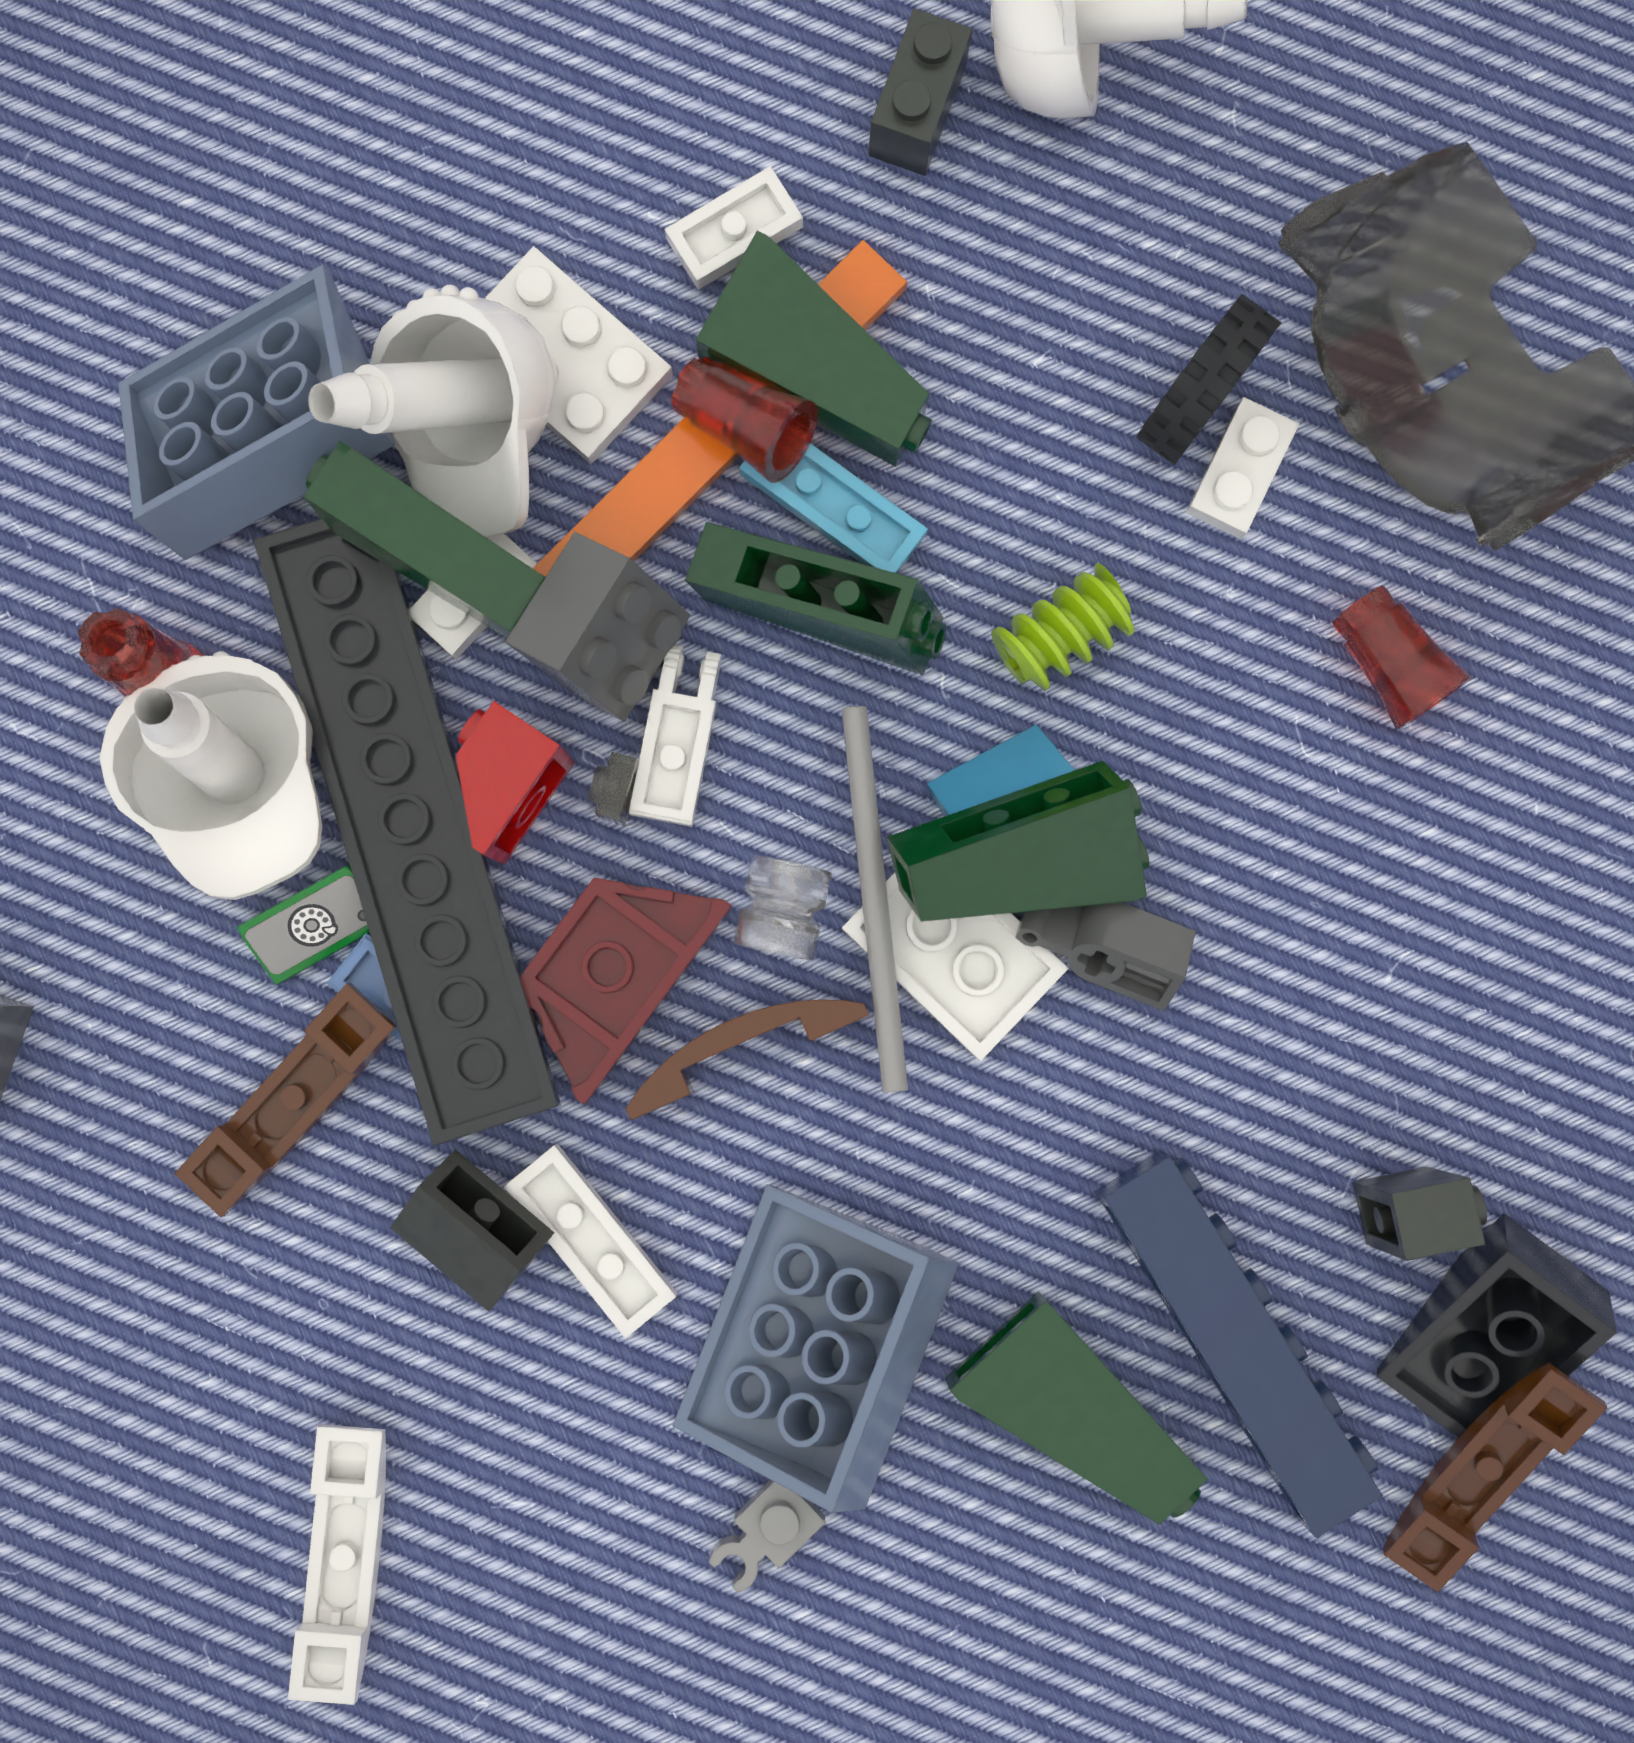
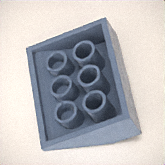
(227, 418)
(815, 1349)

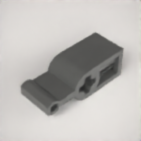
(1115, 947)

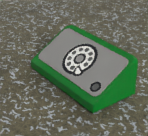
(307, 926)

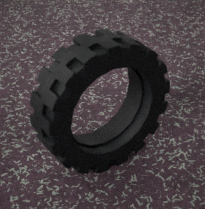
(1208, 379)

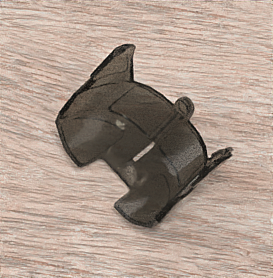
(1406, 297)

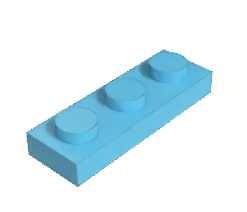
(844, 510)

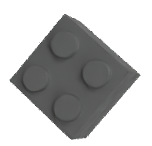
(599, 626)

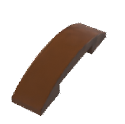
(671, 1080)
(288, 1102)
(1485, 1468)

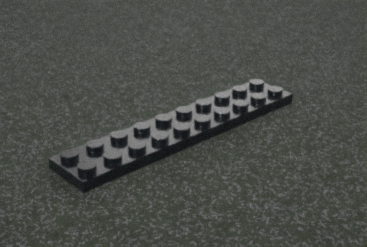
(407, 833)

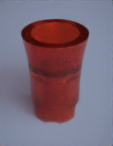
(746, 416)
(129, 649)
(1398, 656)

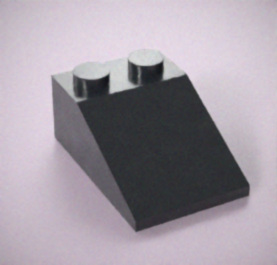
(1494, 1323)

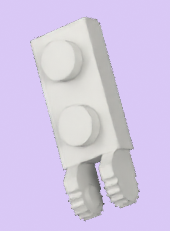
(675, 744)

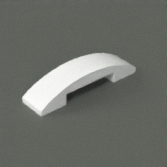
(341, 1565)

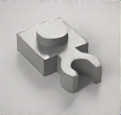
(772, 1525)

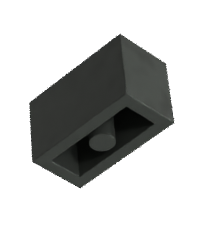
(919, 91)
(1420, 1212)
(471, 1229)

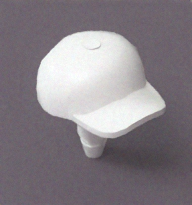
(1052, 47)
(464, 400)
(218, 773)

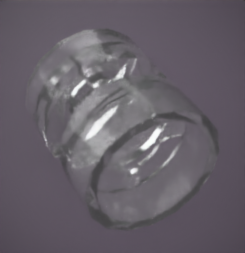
(782, 907)

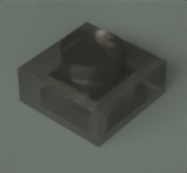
(613, 788)

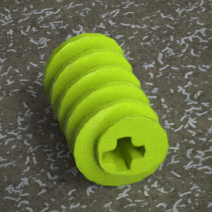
(1064, 627)

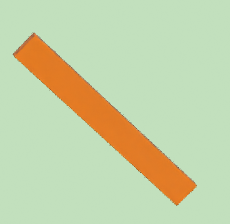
(692, 460)

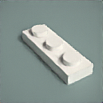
(592, 1241)

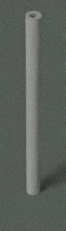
(874, 899)

